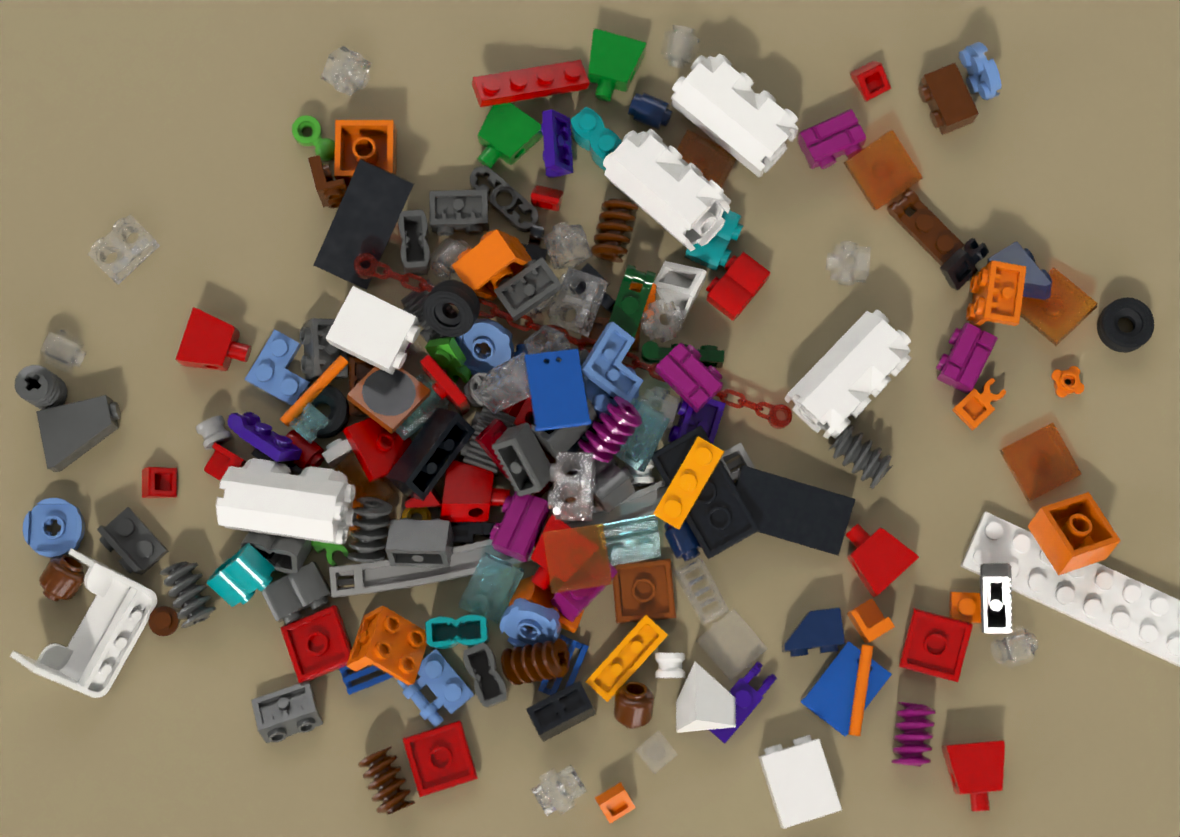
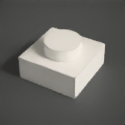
(337, 451)

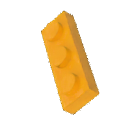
(688, 482)
(626, 658)

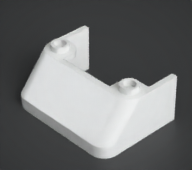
(103, 636)

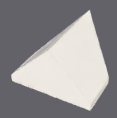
(679, 284)
(704, 703)

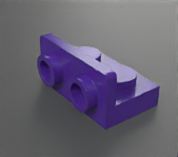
(557, 143)
(707, 417)

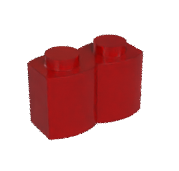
(737, 285)

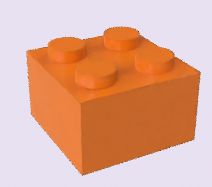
(365, 140)
(491, 262)
(1073, 533)

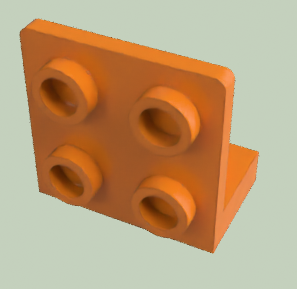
(997, 294)
(389, 644)

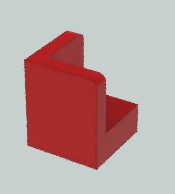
(221, 461)

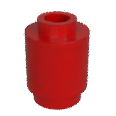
(311, 453)

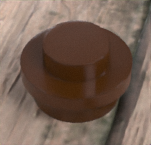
(163, 621)

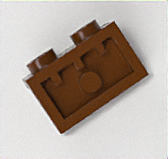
(329, 190)

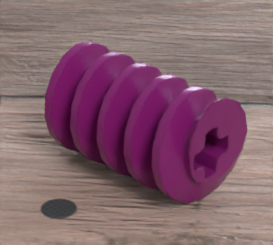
(613, 430)
(913, 734)

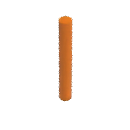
(314, 390)
(860, 690)

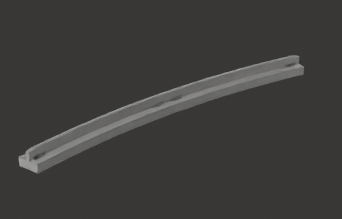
(464, 559)

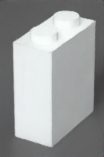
(373, 330)
(799, 781)

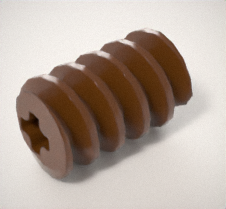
(612, 230)
(536, 662)
(385, 782)

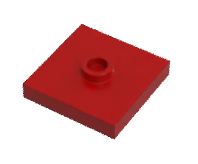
(444, 385)
(375, 447)
(317, 643)
(935, 645)
(440, 758)

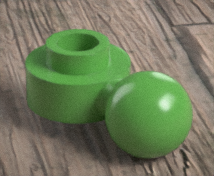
(323, 146)

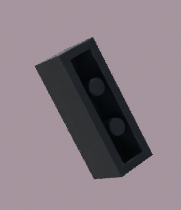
(430, 453)

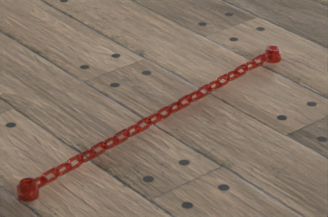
(372, 271)

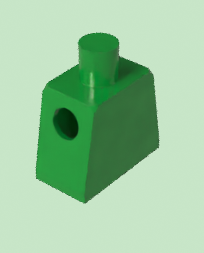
(613, 62)
(507, 134)

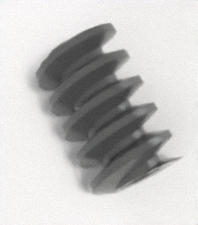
(40, 387)
(861, 456)
(372, 530)
(187, 592)

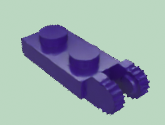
(263, 438)
(745, 700)

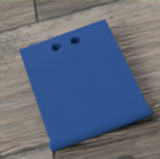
(557, 390)
(834, 691)

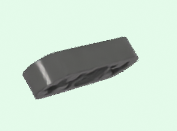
(525, 207)

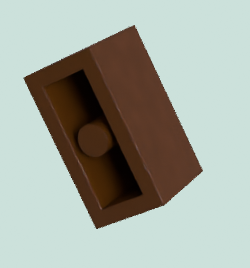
(947, 99)

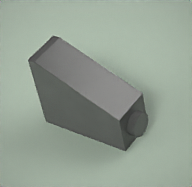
(75, 429)

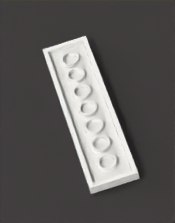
(1087, 594)

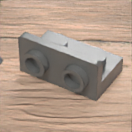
(459, 211)
(528, 288)
(317, 350)
(132, 541)
(286, 712)

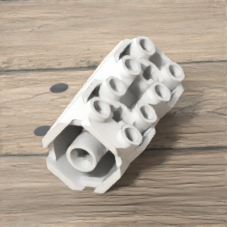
(733, 114)
(667, 188)
(849, 374)
(273, 502)

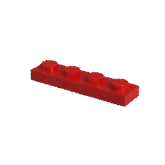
(530, 83)

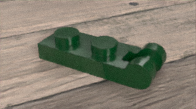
(629, 303)
(710, 354)

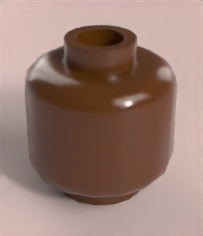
(62, 578)
(633, 705)

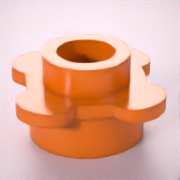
(1064, 389)

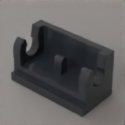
(561, 711)

